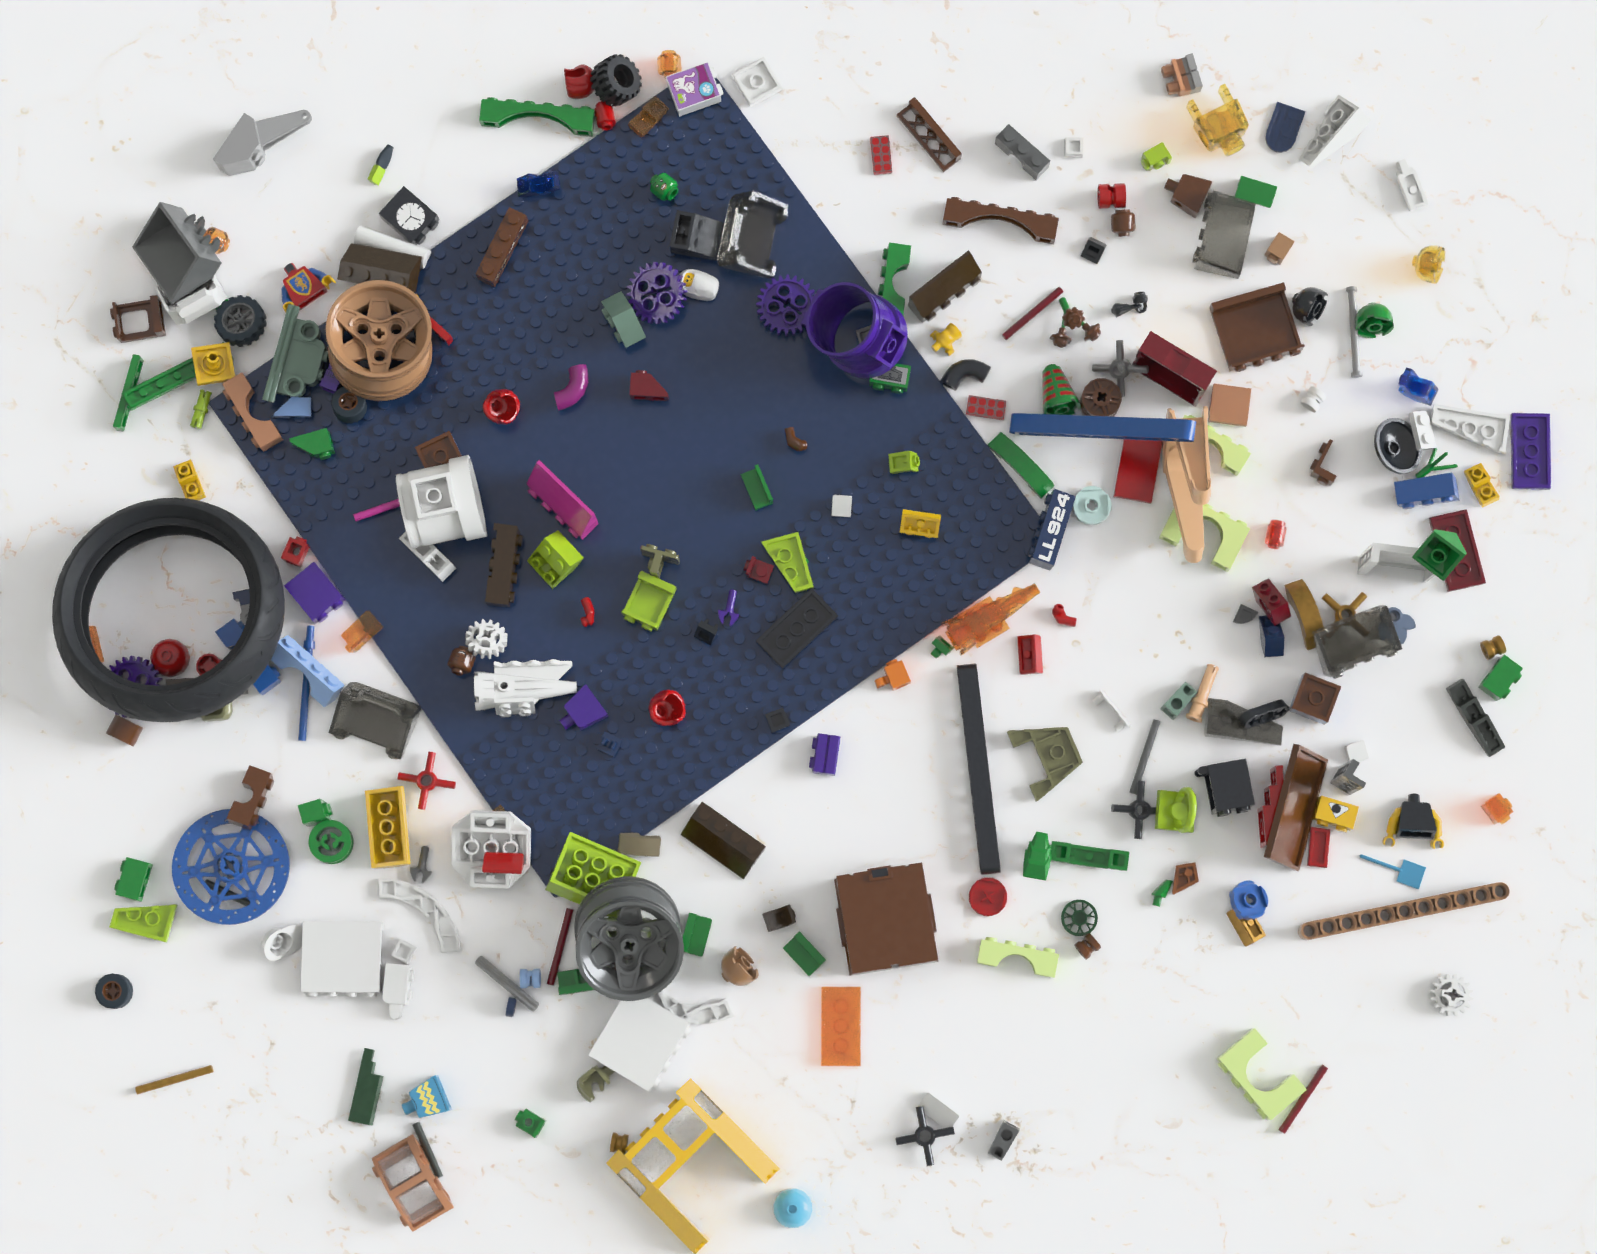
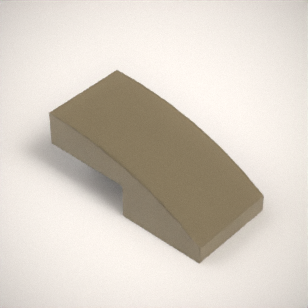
(639, 845)

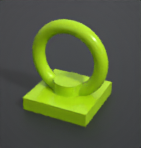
(1176, 810)

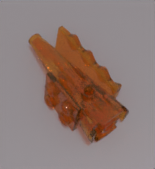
(986, 619)

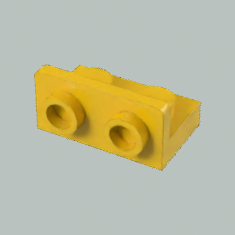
(920, 523)

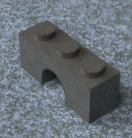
(1014, 143)

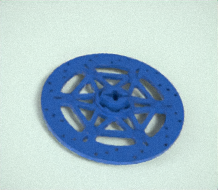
(215, 900)

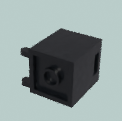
(1228, 787)

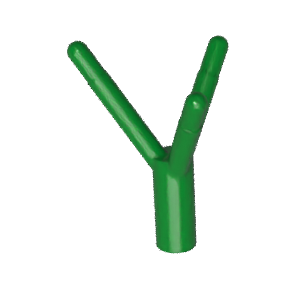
(1430, 466)

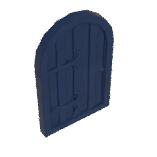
(1283, 127)

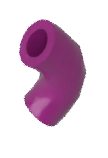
(575, 389)

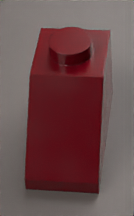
(645, 387)

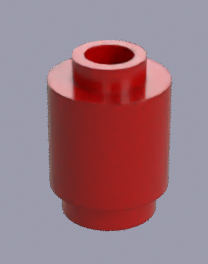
(604, 116)

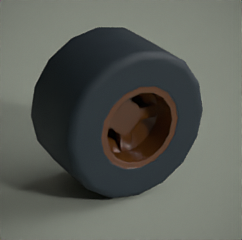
(342, 399)
(114, 991)

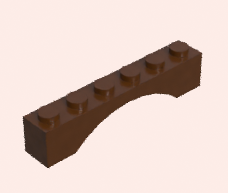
(1039, 227)

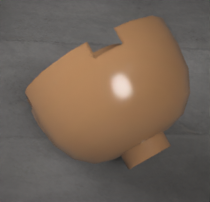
(737, 967)

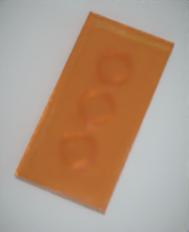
(840, 1026)

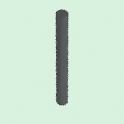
(1145, 755)

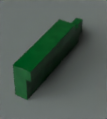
(366, 1091)

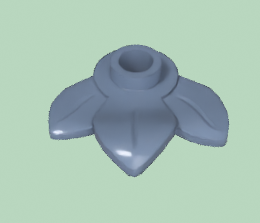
(1402, 623)

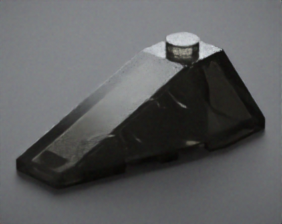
(1224, 723)

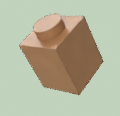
(1279, 248)

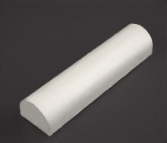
(379, 240)

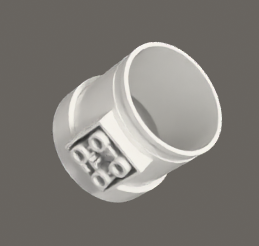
(441, 503)

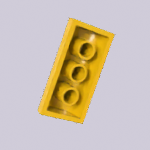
(387, 827)

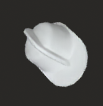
(282, 942)

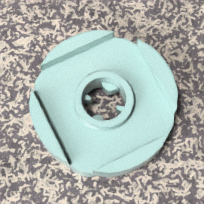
(1083, 498)

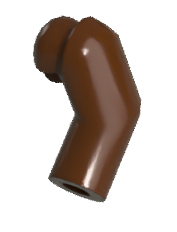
(794, 442)

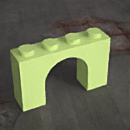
(1231, 532)
(1235, 1063)

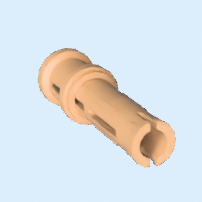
(1200, 702)

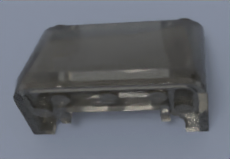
(750, 233)
(375, 718)

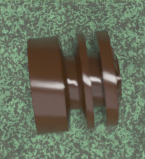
(1100, 388)

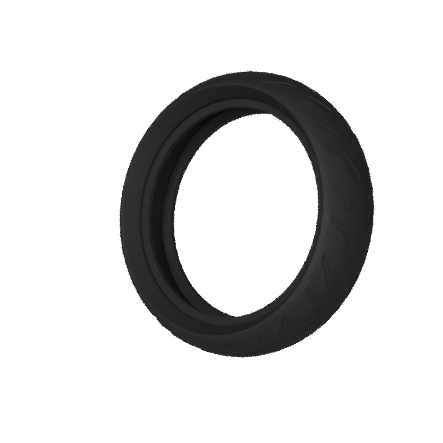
(125, 531)

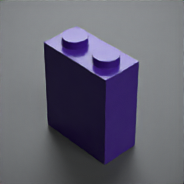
(315, 593)

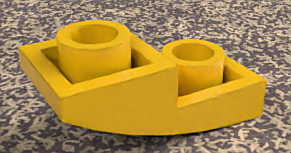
(189, 480)
(1481, 486)

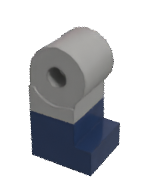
(244, 598)

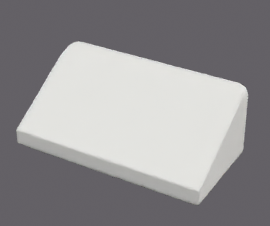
(938, 1111)

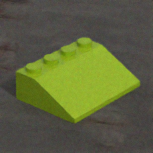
(586, 865)

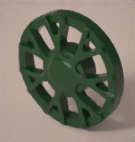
(1079, 917)

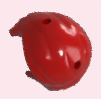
(578, 82)
(501, 406)
(667, 708)

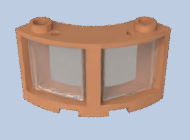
(411, 1183)

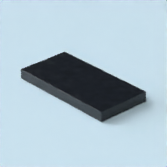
(797, 628)

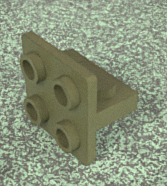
(658, 558)

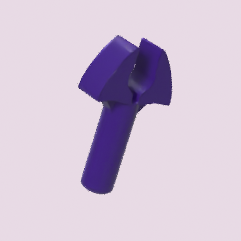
(729, 608)

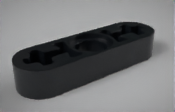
(1264, 713)

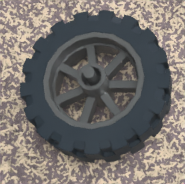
(228, 311)

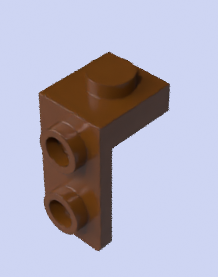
(1323, 476)

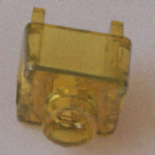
(1221, 126)

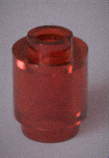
(1275, 534)

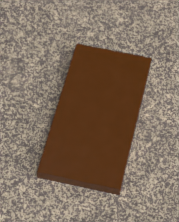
(1296, 807)

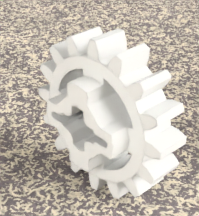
(486, 639)
(1451, 1003)

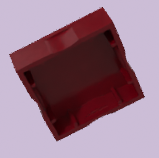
(1174, 368)

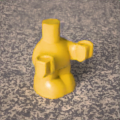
(946, 338)

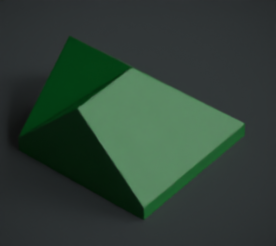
(1440, 553)

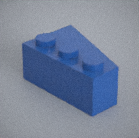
(1426, 490)

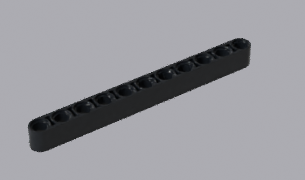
(978, 769)

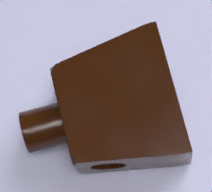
(1188, 193)

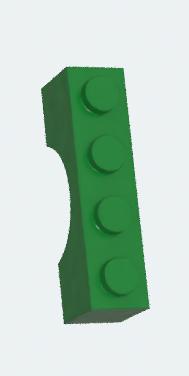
(896, 260)

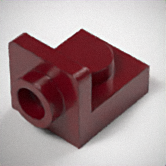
(758, 570)

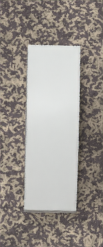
(431, 558)

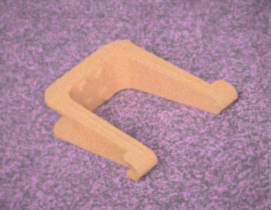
(1189, 483)

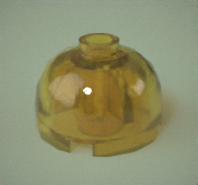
(1429, 263)

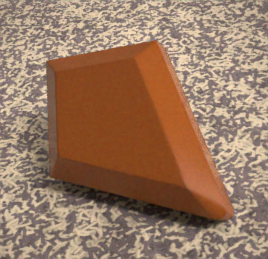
(1184, 877)

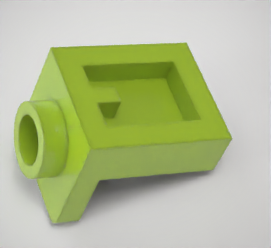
(903, 462)

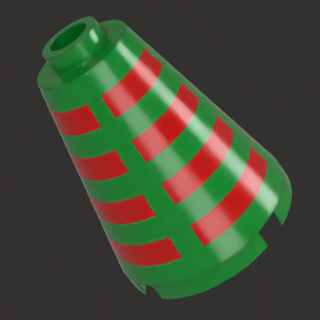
(1057, 392)

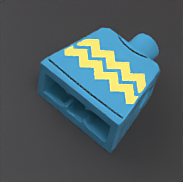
(427, 1099)

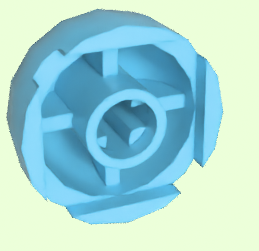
(792, 1208)

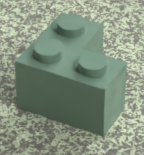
(622, 317)

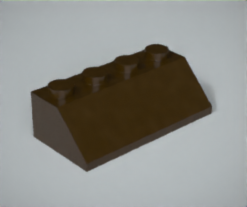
(369, 263)
(945, 287)
(723, 840)

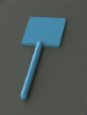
(1409, 873)

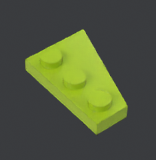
(790, 560)
(148, 921)

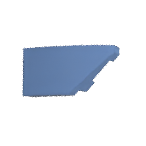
(295, 408)

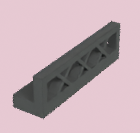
(1346, 780)

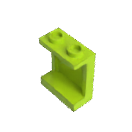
(649, 601)

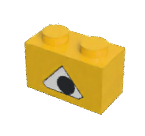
(1335, 813)

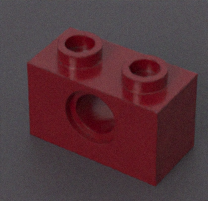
(1271, 601)

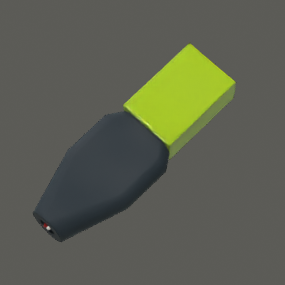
(382, 162)

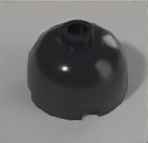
(1309, 304)

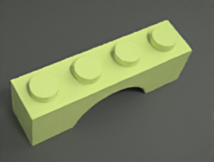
(1232, 455)
(1043, 962)

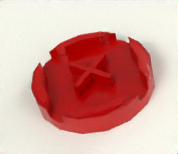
(987, 896)

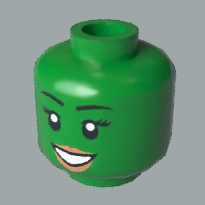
(663, 186)

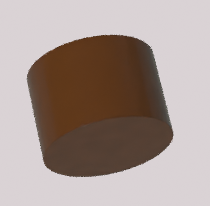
(124, 730)

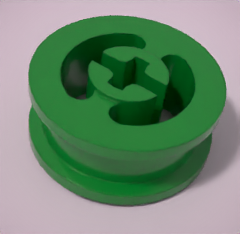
(316, 845)

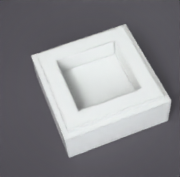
(1073, 146)
(403, 951)

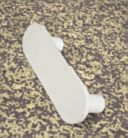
(1124, 721)

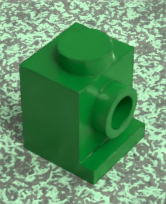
(537, 1122)

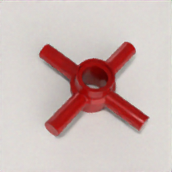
(418, 780)

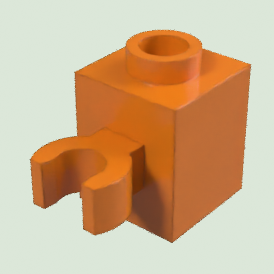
(895, 675)

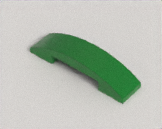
(1021, 464)
(1089, 856)

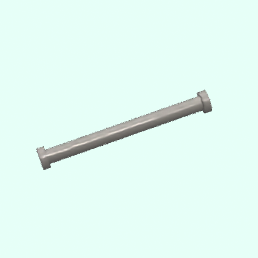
(1354, 333)

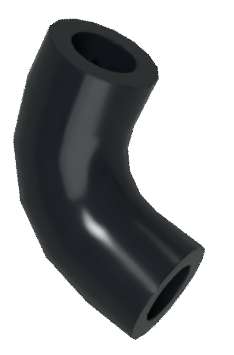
(964, 369)

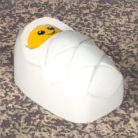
(699, 285)

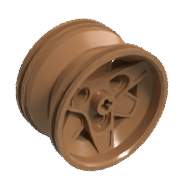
(379, 299)

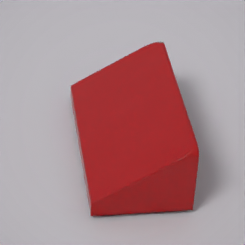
(1030, 654)
(503, 863)

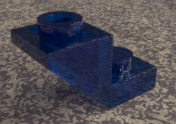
(538, 184)

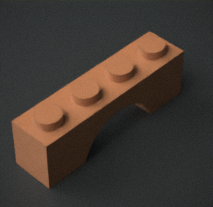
(240, 392)

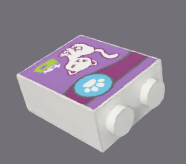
(694, 88)

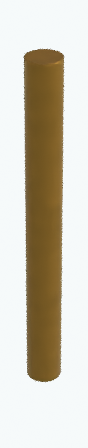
(174, 1079)

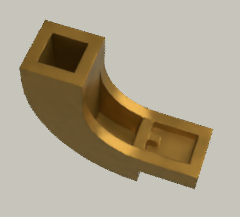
(1306, 610)

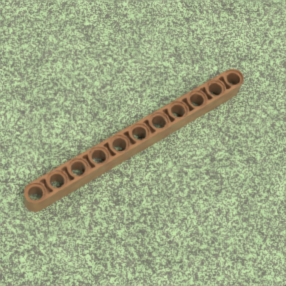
(1412, 907)

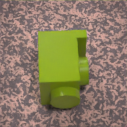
(1156, 157)

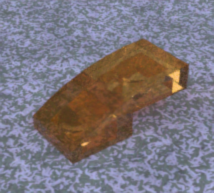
(648, 117)

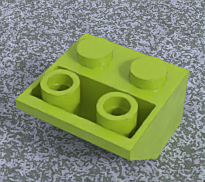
(555, 559)

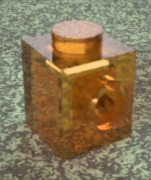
(1497, 809)

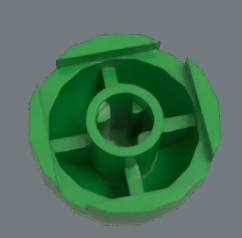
(1373, 320)

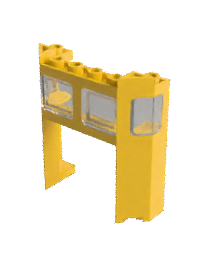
(671, 1144)

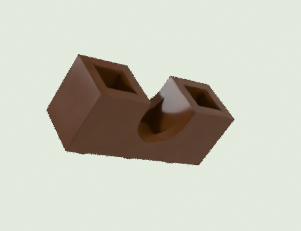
(246, 814)

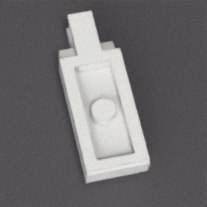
(1410, 186)

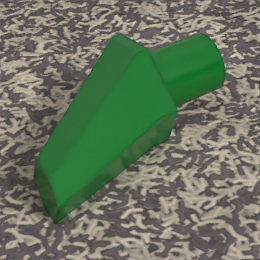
(1161, 892)

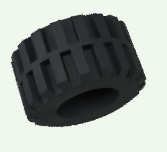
(606, 85)

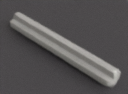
(507, 983)

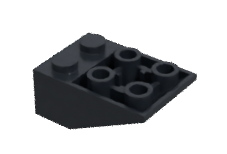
(696, 236)

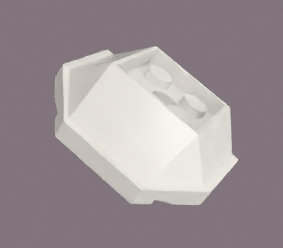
(470, 844)

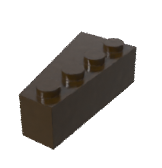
(503, 565)

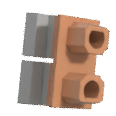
(1184, 74)

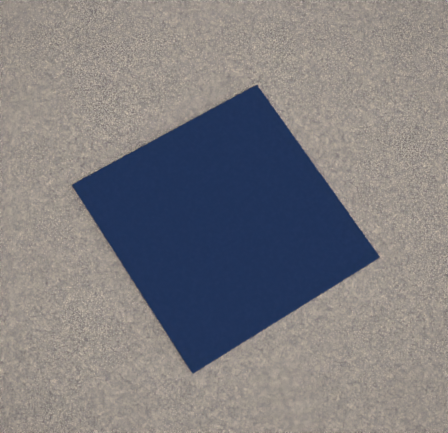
(651, 478)

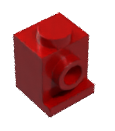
(293, 544)

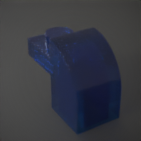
(1417, 388)

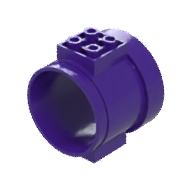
(881, 346)

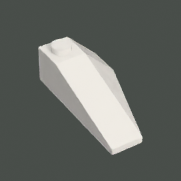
(1341, 124)

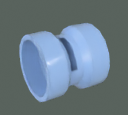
(525, 978)

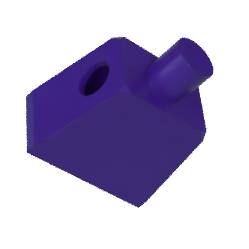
(583, 710)

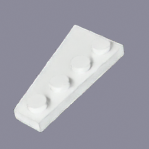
(1477, 426)

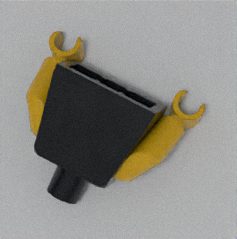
(1415, 821)

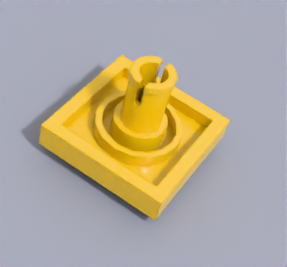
(213, 363)

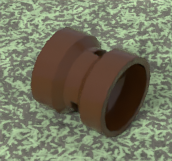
(1086, 950)

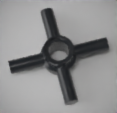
(1147, 810)
(926, 1145)

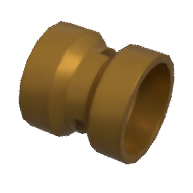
(1493, 647)

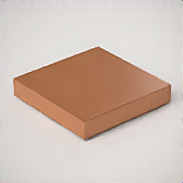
(1229, 405)

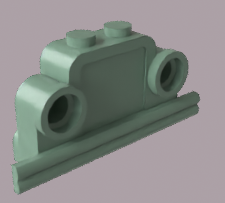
(297, 358)

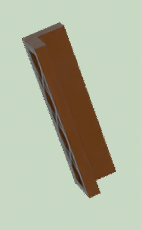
(932, 128)

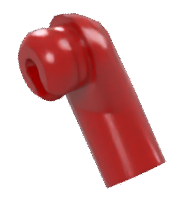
(589, 611)
(1061, 617)

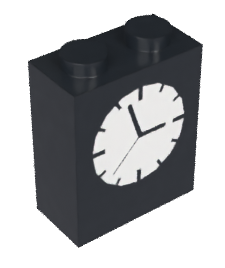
(409, 216)

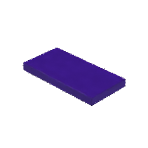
(1530, 451)

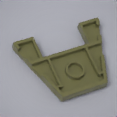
(1056, 753)

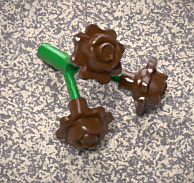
(1072, 319)

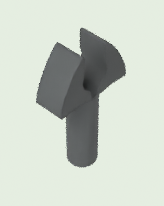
(421, 866)

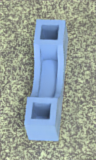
(323, 684)

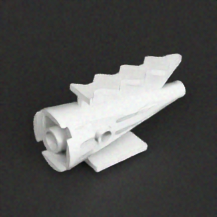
(519, 685)

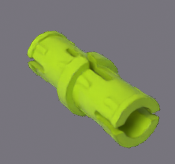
(200, 409)

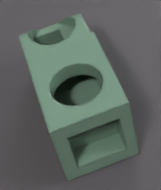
(1178, 700)

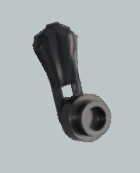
(1139, 297)

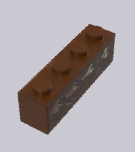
(502, 247)

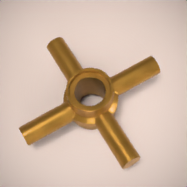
(1349, 608)

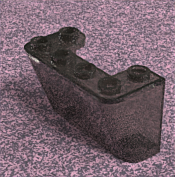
(1224, 235)
(1356, 640)

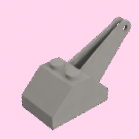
(250, 139)

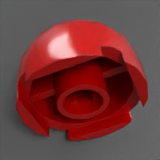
(170, 657)

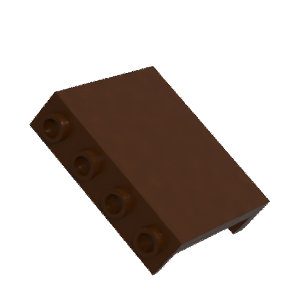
(1256, 327)

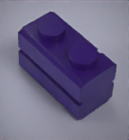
(825, 755)

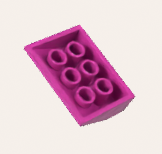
(561, 501)

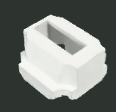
(195, 303)

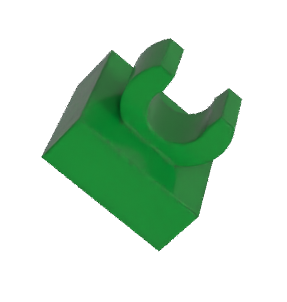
(942, 646)

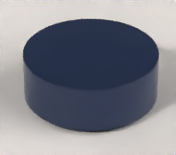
(511, 1006)

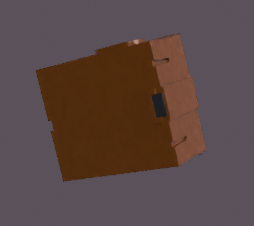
(886, 918)

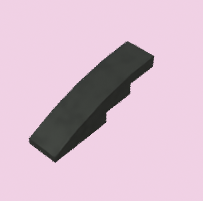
(1475, 717)

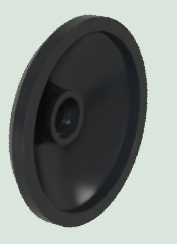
(1396, 446)

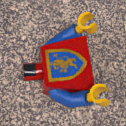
(303, 286)

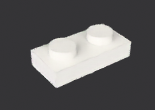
(1422, 430)

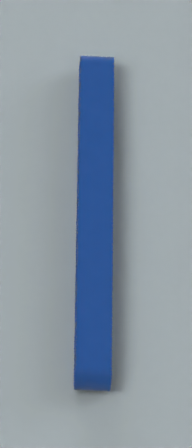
(1103, 427)

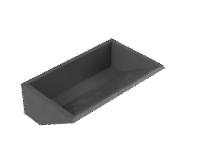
(177, 251)

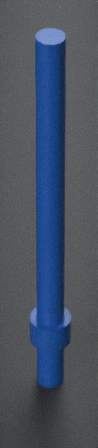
(309, 646)

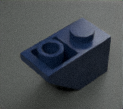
(1271, 637)

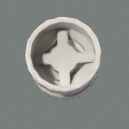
(1313, 399)

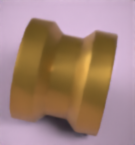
(619, 1142)

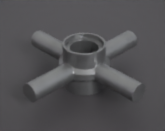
(1127, 367)

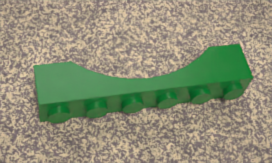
(498, 113)

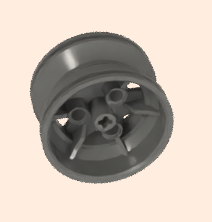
(628, 980)

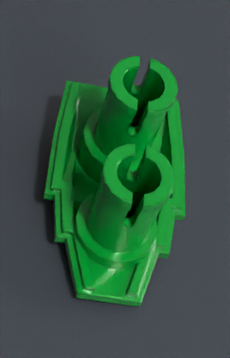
(1037, 857)

